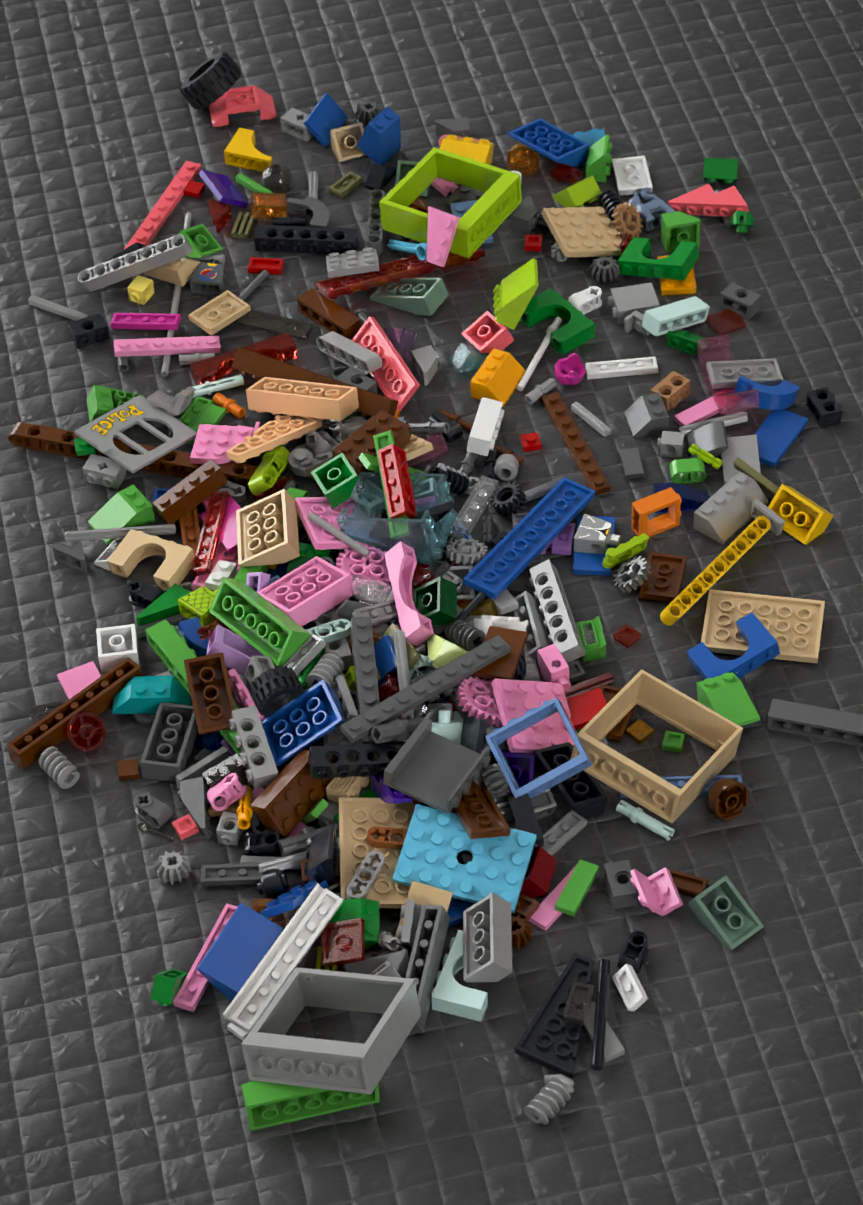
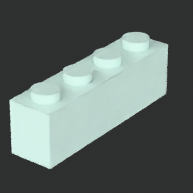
(675, 316)

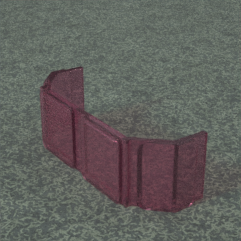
(727, 401)

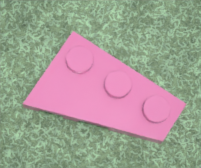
(440, 235)
(240, 692)

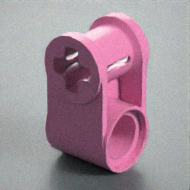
(227, 791)

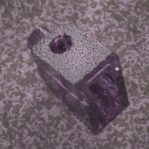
(402, 340)

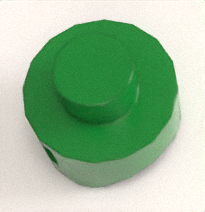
(741, 227)

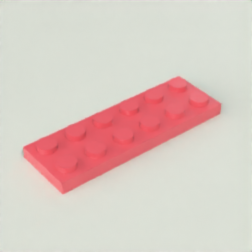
(394, 377)

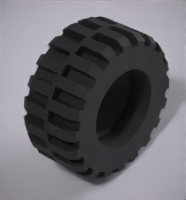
(210, 80)

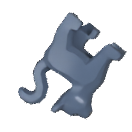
(650, 210)

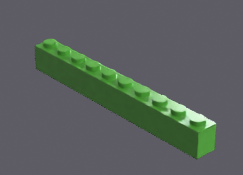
(173, 652)

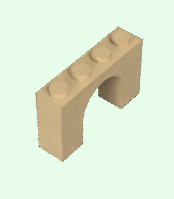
(140, 545)

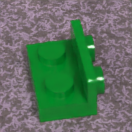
(683, 341)

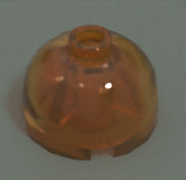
(522, 159)

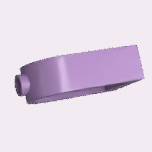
(235, 649)

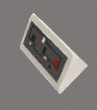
(101, 561)

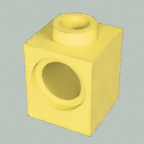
(141, 290)

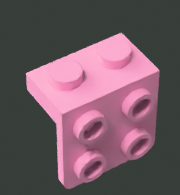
(657, 891)

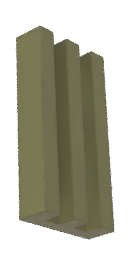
(348, 185)
(234, 234)

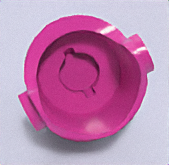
(569, 370)

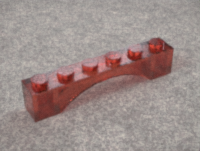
(214, 368)

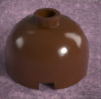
(727, 798)

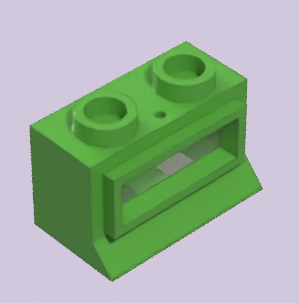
(592, 639)

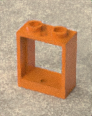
(654, 503)

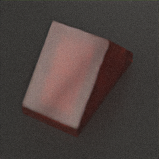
(219, 213)

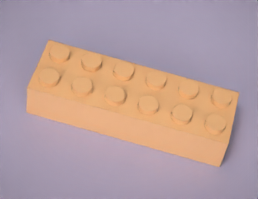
(302, 398)

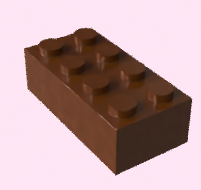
(363, 440)
(289, 796)

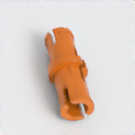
(229, 404)

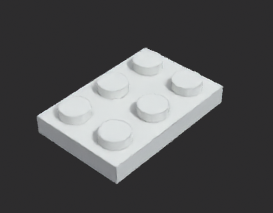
(631, 175)

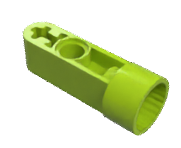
(267, 471)

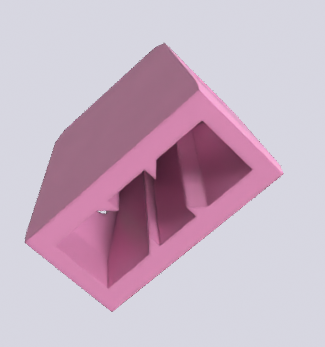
(558, 671)

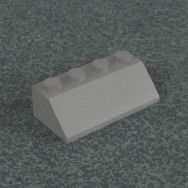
(728, 508)
(487, 940)

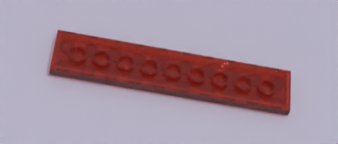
(388, 272)

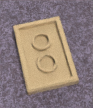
(219, 312)
(427, 895)

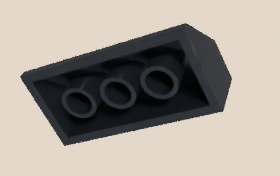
(581, 789)

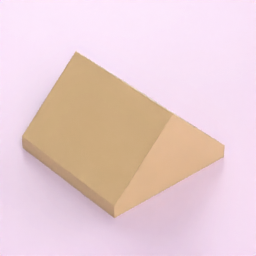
(345, 141)

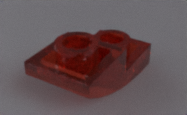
(279, 484)

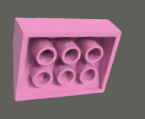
(309, 590)

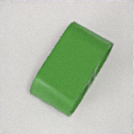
(687, 471)

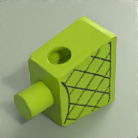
(198, 605)

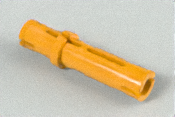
(244, 811)

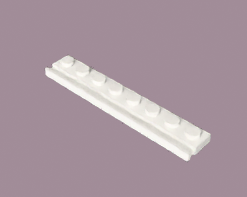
(282, 958)

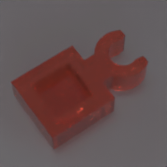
(566, 172)

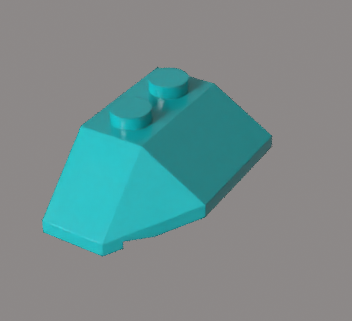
(145, 693)

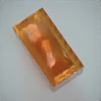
(268, 205)

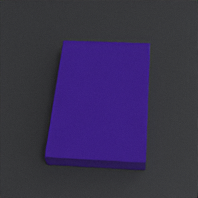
(223, 188)

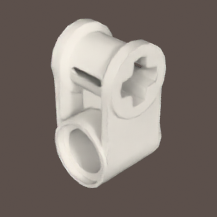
(585, 301)

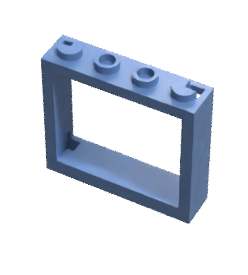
(554, 776)

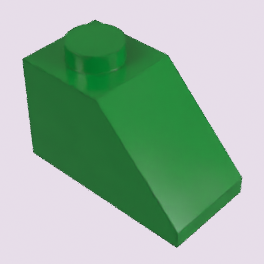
(167, 986)

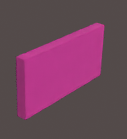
(229, 529)

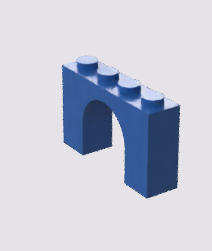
(760, 650)

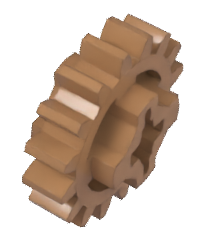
(627, 220)

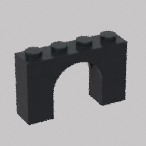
(524, 820)

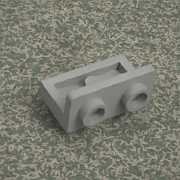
(411, 914)

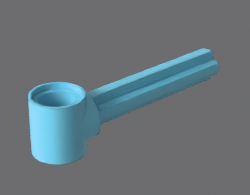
(419, 249)

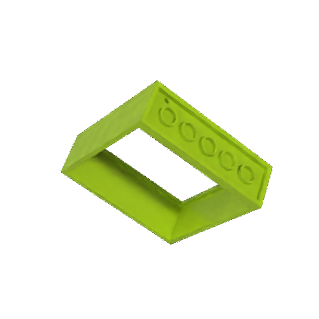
(477, 224)

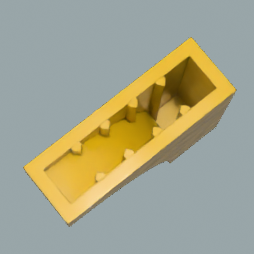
(243, 154)

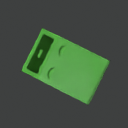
(104, 399)

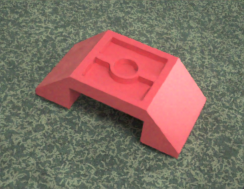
(242, 100)

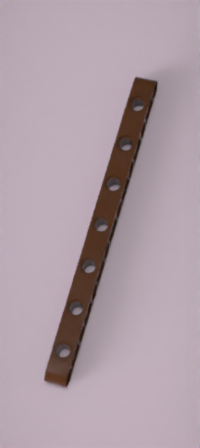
(172, 464)

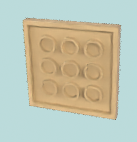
(583, 231)

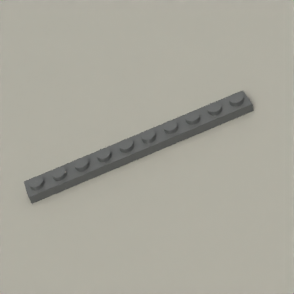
(425, 688)

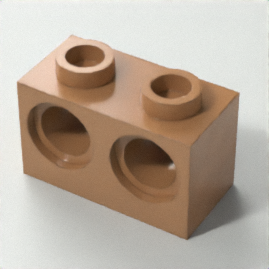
(672, 389)

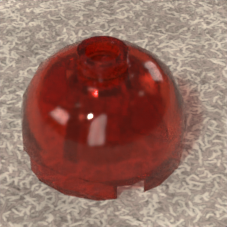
(86, 731)

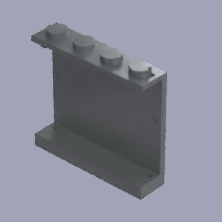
(434, 768)

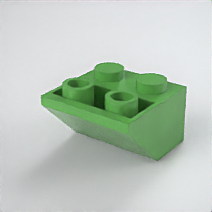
(600, 159)

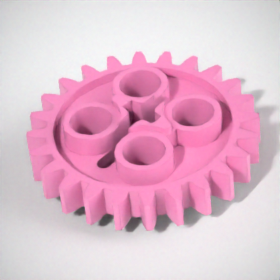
(371, 566)
(479, 700)

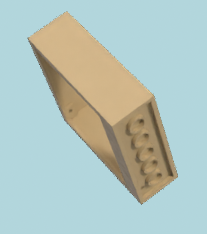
(677, 710)

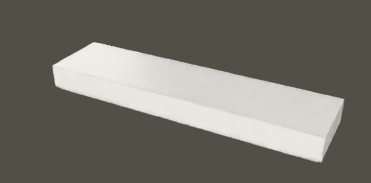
(622, 367)

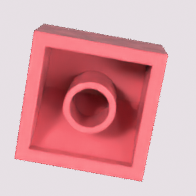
(487, 334)

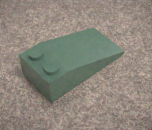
(412, 295)

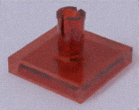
(343, 942)

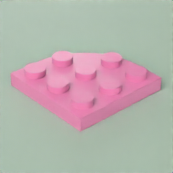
(215, 440)

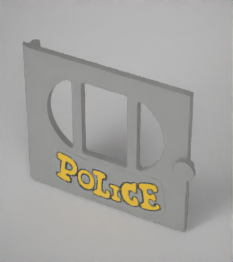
(135, 411)

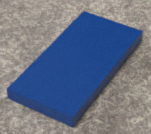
(778, 434)
(589, 562)

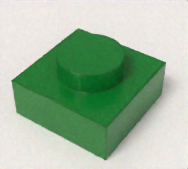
(83, 447)

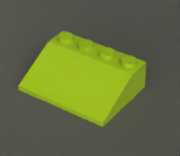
(515, 294)

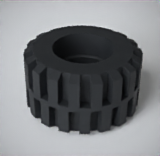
(275, 689)

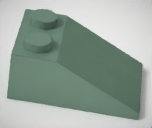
(725, 913)

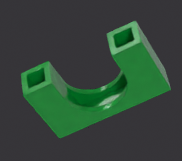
(676, 266)
(552, 305)

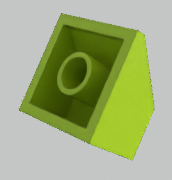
(578, 193)

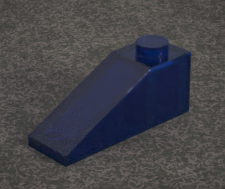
(691, 497)

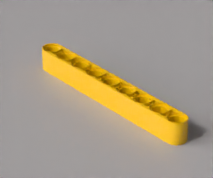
(715, 571)

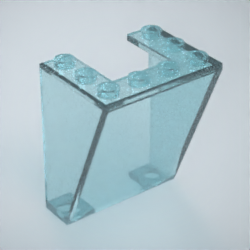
(382, 533)

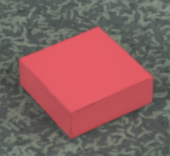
(185, 826)

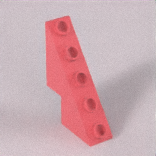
(706, 202)

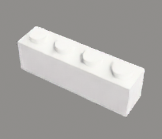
(485, 426)

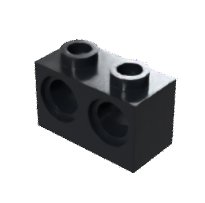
(824, 407)

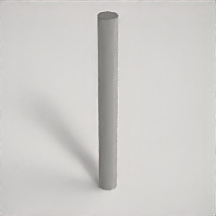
(340, 535)

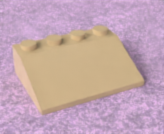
(268, 531)

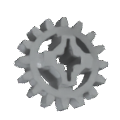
(466, 551)

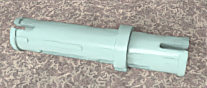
(223, 384)
(638, 816)

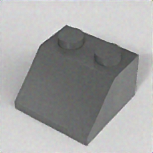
(647, 416)

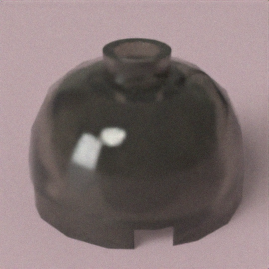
(277, 178)

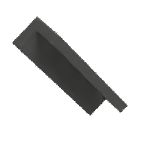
(543, 806)

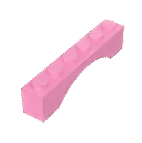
(401, 567)

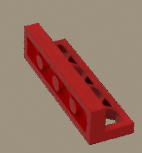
(397, 482)

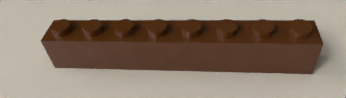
(51, 729)

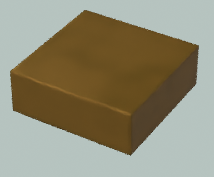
(639, 731)

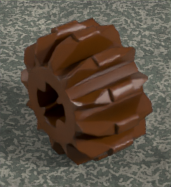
(521, 931)

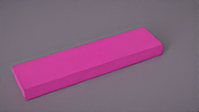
(145, 321)

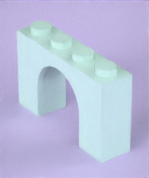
(450, 995)

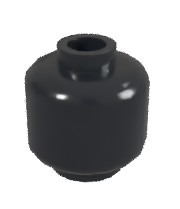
(273, 884)

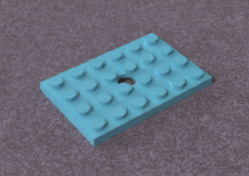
(431, 859)

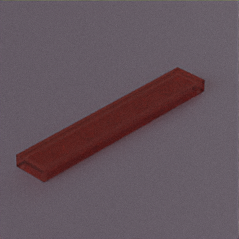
(210, 533)

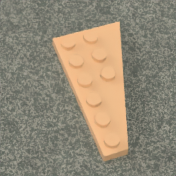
(272, 435)

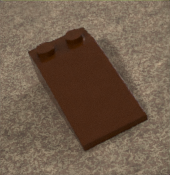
(209, 692)

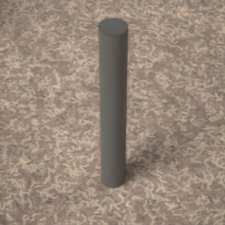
(253, 285)

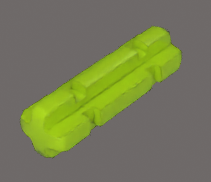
(705, 456)

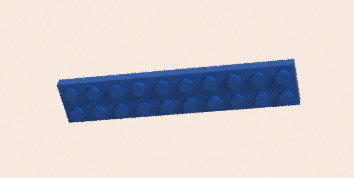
(529, 538)

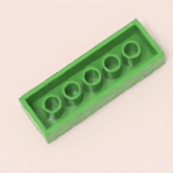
(257, 621)
(278, 1104)

